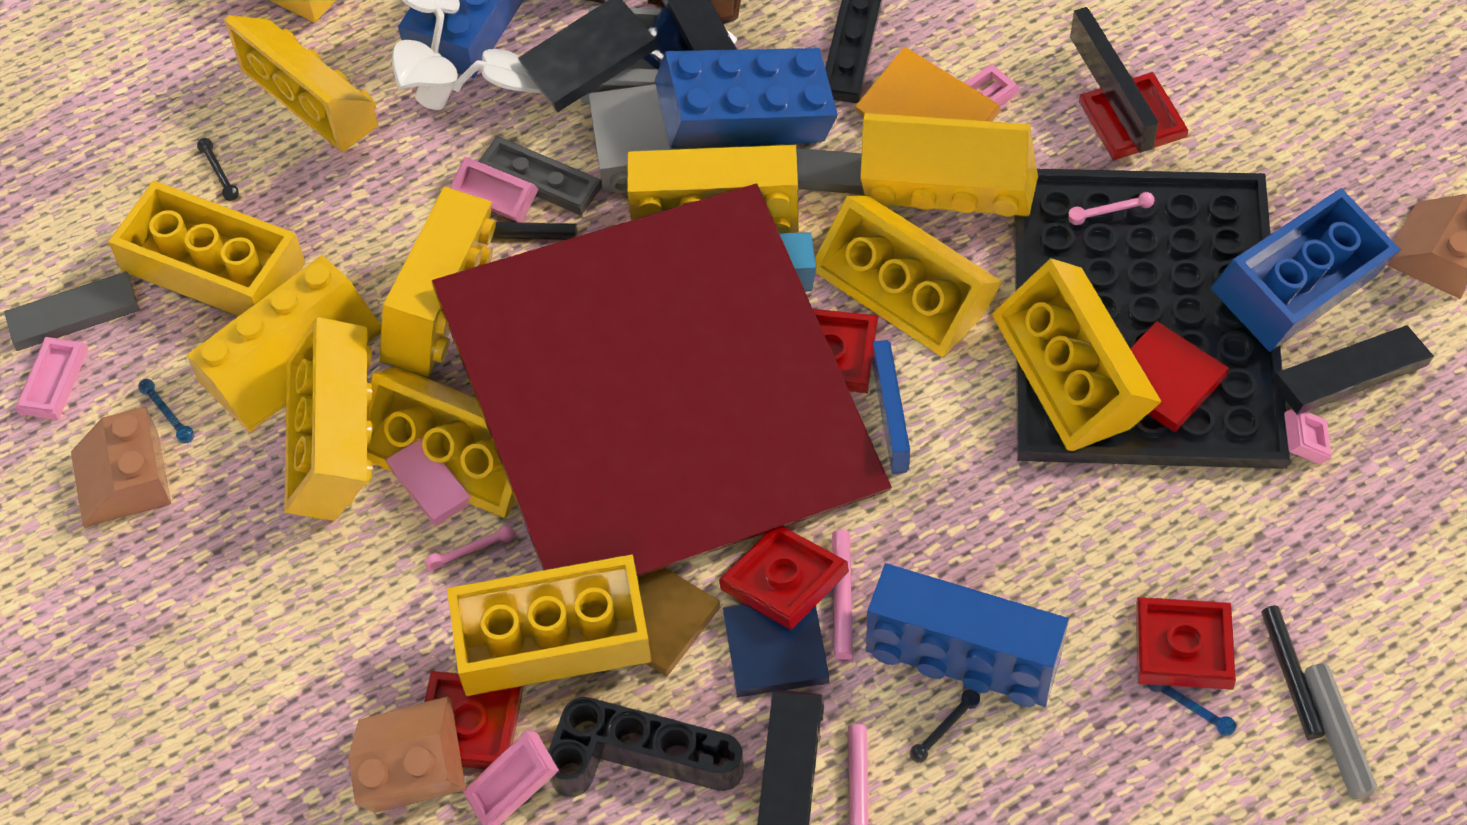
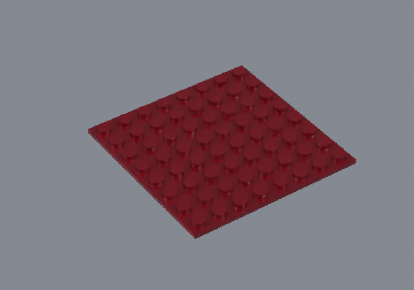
(659, 386)

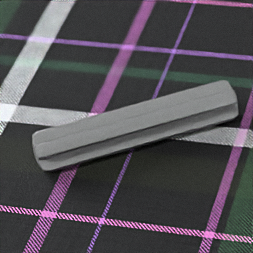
(1340, 732)

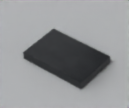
(588, 53)

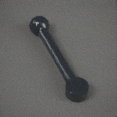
(229, 191)
(969, 700)

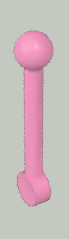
(1077, 214)
(505, 534)

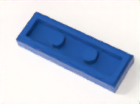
(891, 407)

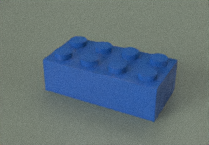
(465, 33)
(745, 97)
(1304, 269)
(965, 635)

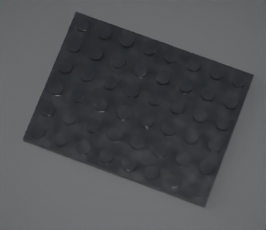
(1162, 270)

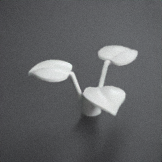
(436, 76)

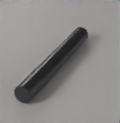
(528, 230)
(1293, 672)

